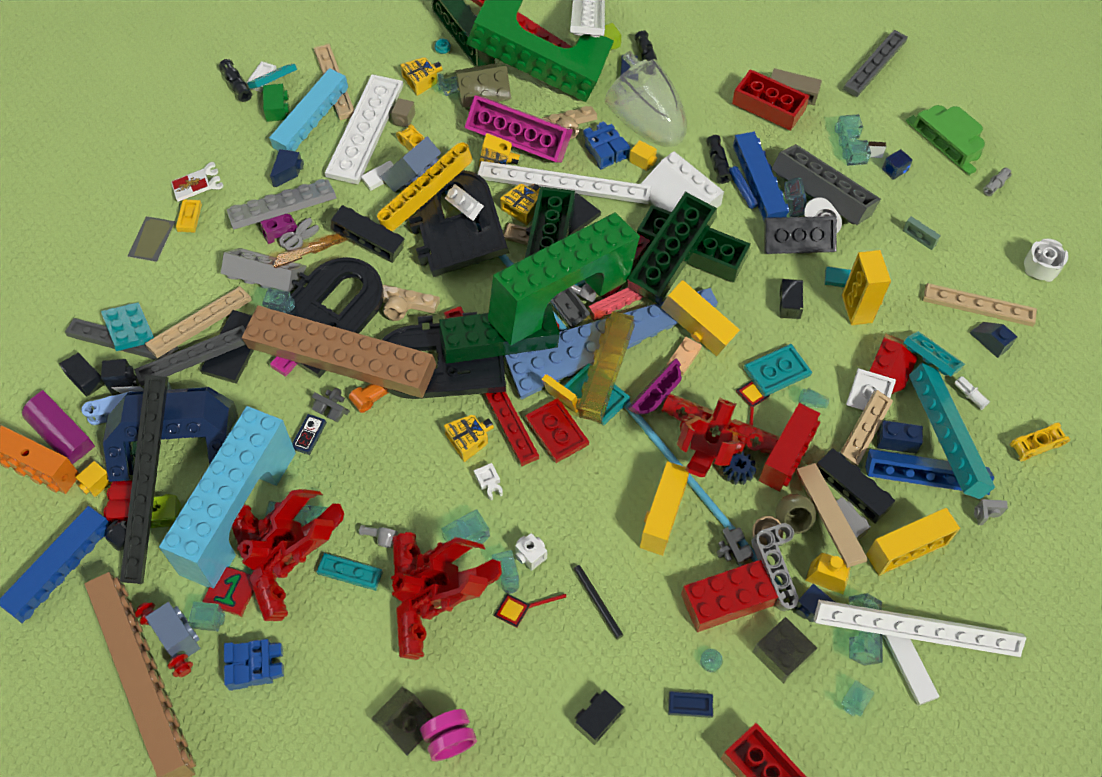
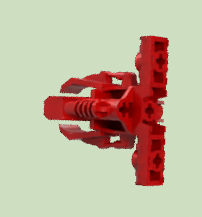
(700, 426)
(280, 545)
(432, 581)

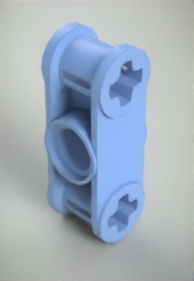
(102, 408)

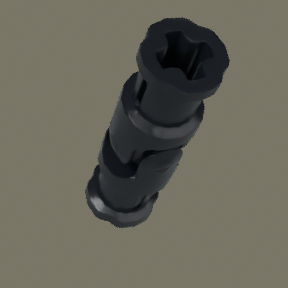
(645, 46)
(235, 80)
(719, 159)

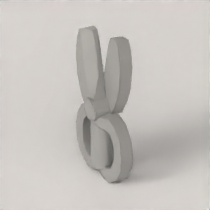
(300, 235)

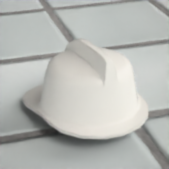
(822, 207)

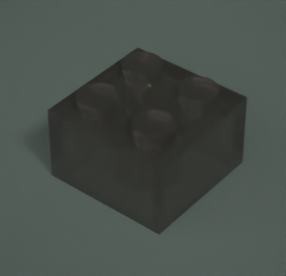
(784, 650)

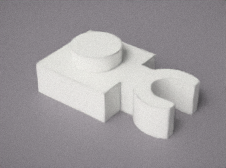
(488, 478)

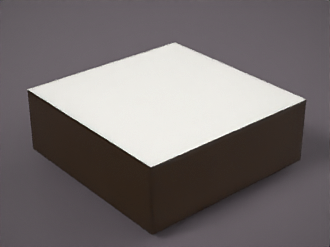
(877, 149)

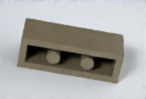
(799, 82)

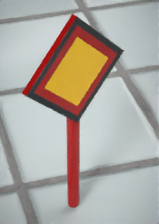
(752, 397)
(513, 609)

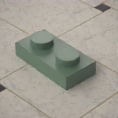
(921, 233)

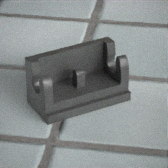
(570, 307)

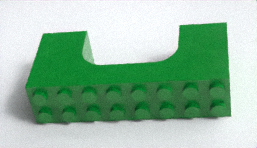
(567, 69)
(597, 254)

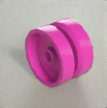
(448, 735)

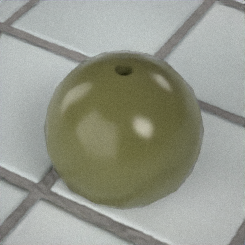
(797, 512)

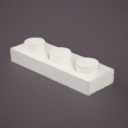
(464, 202)

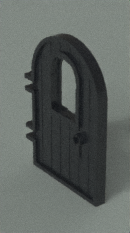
(456, 239)
(321, 284)
(480, 375)

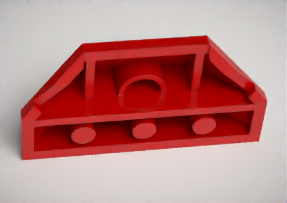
(894, 361)

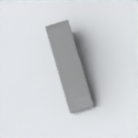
(779, 568)

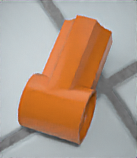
(365, 397)

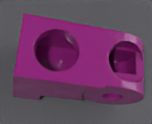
(277, 226)

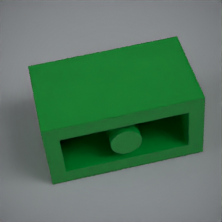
(275, 103)

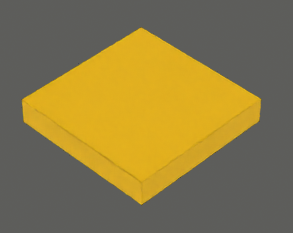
(559, 391)

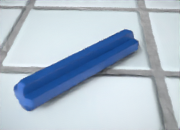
(743, 187)

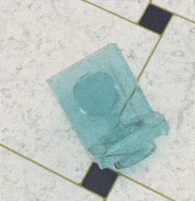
(448, 85)
(857, 698)

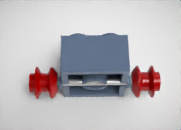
(173, 633)

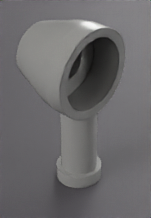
(585, 292)
(383, 535)

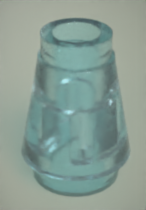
(813, 399)

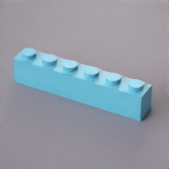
(309, 111)

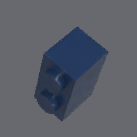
(899, 437)

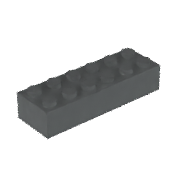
(825, 182)

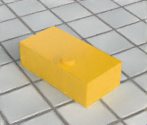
(866, 287)
(699, 318)
(664, 508)
(912, 541)

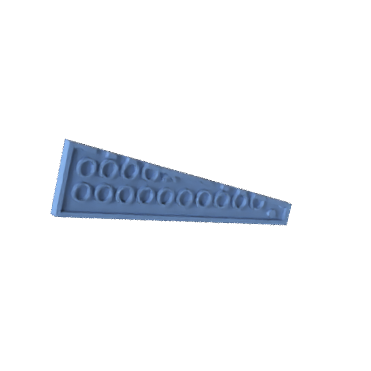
(578, 346)

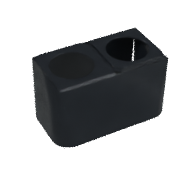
(791, 298)
(82, 374)

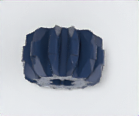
(740, 468)

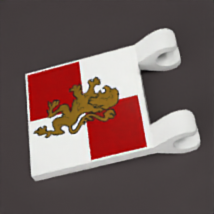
(196, 182)

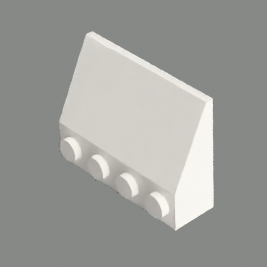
(673, 178)

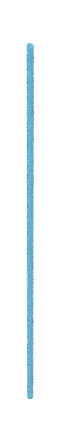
(662, 447)

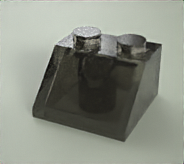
(402, 719)

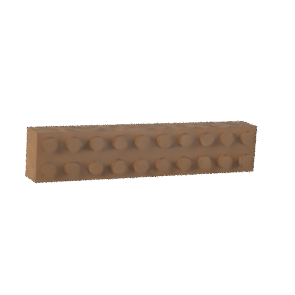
(340, 351)
(139, 678)

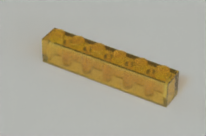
(605, 367)

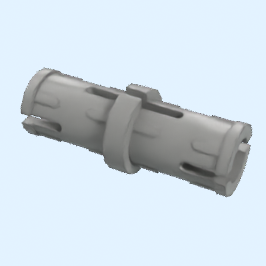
(997, 181)

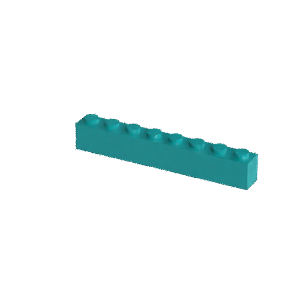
(951, 432)

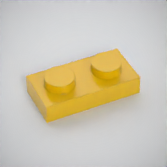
(188, 215)

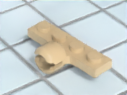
(573, 117)
(400, 300)

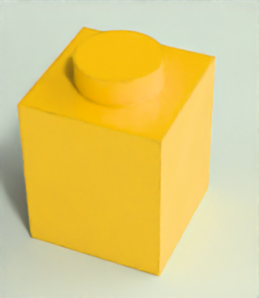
(643, 155)
(93, 479)

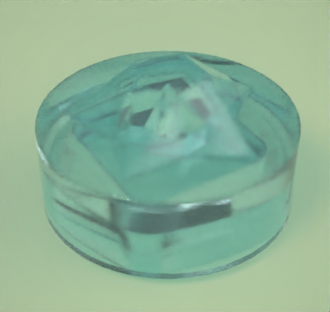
(711, 660)

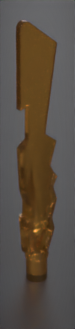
(313, 247)

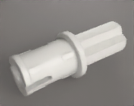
(971, 392)

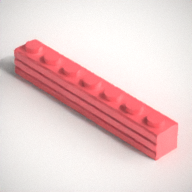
(613, 303)

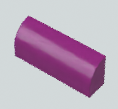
(56, 427)

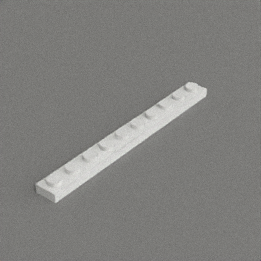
(580, 184)
(919, 628)

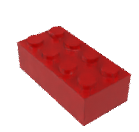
(770, 99)
(790, 448)
(729, 595)
(759, 756)

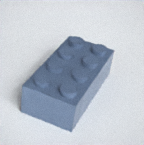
(411, 165)

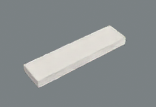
(912, 669)

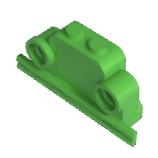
(952, 133)

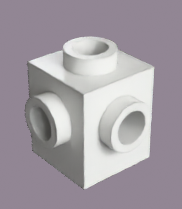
(530, 551)

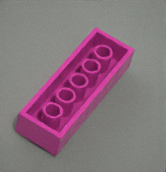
(519, 128)

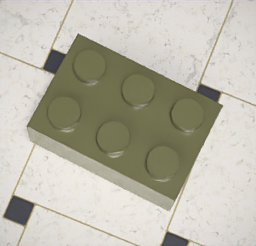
(485, 80)

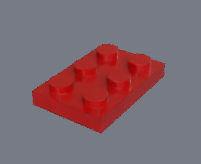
(557, 430)

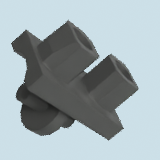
(336, 410)
(740, 554)

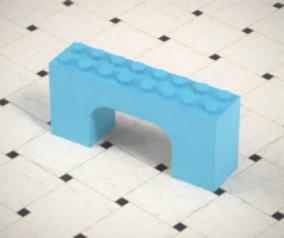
(200, 535)

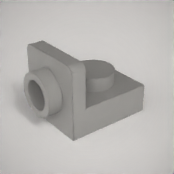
(989, 508)

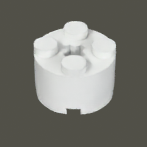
(1045, 260)

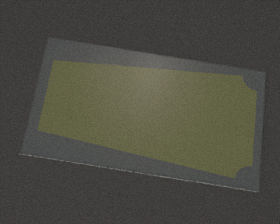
(151, 239)

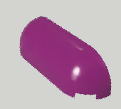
(657, 389)

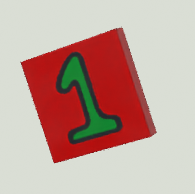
(231, 592)

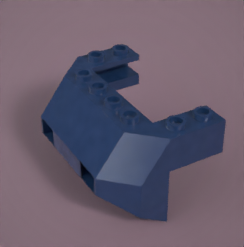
(186, 415)

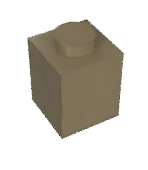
(403, 112)

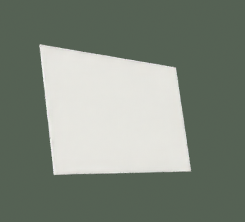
(126, 389)

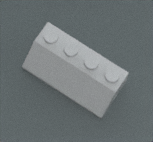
(260, 269)

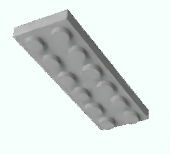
(281, 203)

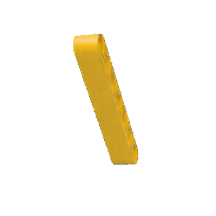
(425, 187)

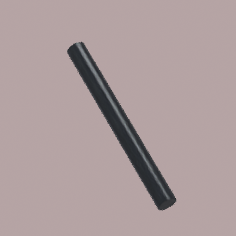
(598, 602)

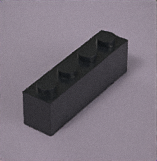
(367, 233)
(855, 486)

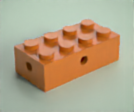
(36, 461)

